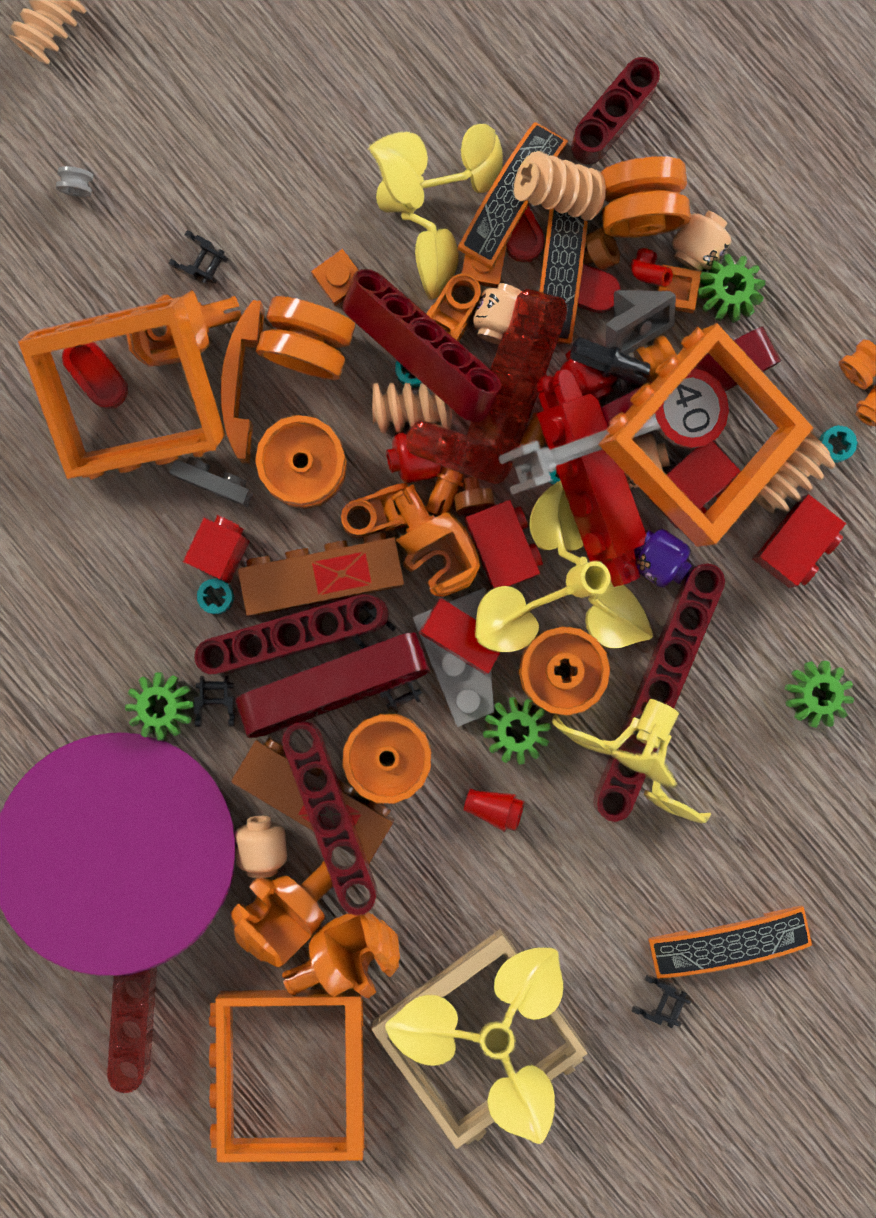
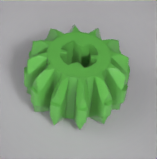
(746, 288)
(829, 683)
(146, 702)
(524, 720)

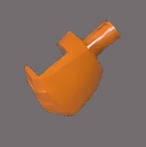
(162, 350)
(439, 537)
(281, 916)
(342, 956)

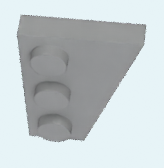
(464, 687)

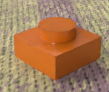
(482, 273)
(335, 276)
(685, 287)

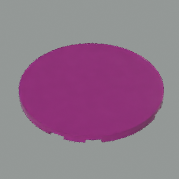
(114, 854)

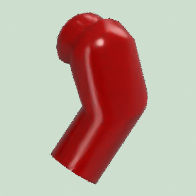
(648, 272)

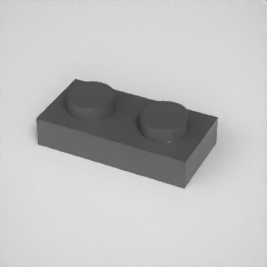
(197, 474)

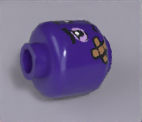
(663, 558)

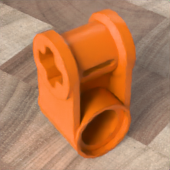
(451, 314)
(380, 509)

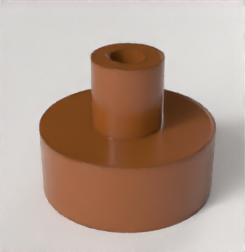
(601, 250)
(473, 498)

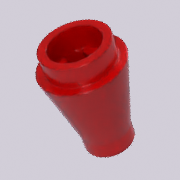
(495, 808)

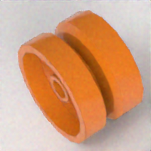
(645, 197)
(305, 337)
(278, 461)
(587, 673)
(365, 768)

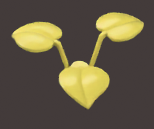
(402, 162)
(616, 614)
(653, 731)
(531, 984)

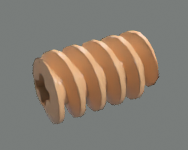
(43, 25)
(560, 185)
(408, 407)
(795, 473)

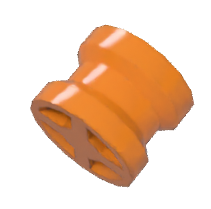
(655, 355)
(861, 365)

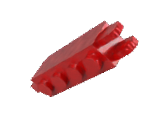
(593, 482)

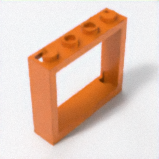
(37, 349)
(791, 431)
(222, 1096)

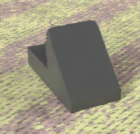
(639, 318)

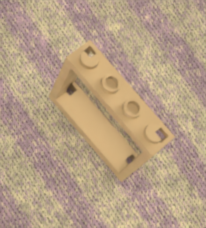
(473, 1124)

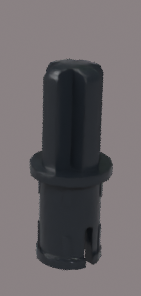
(609, 361)

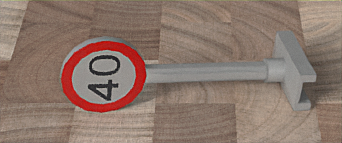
(687, 418)

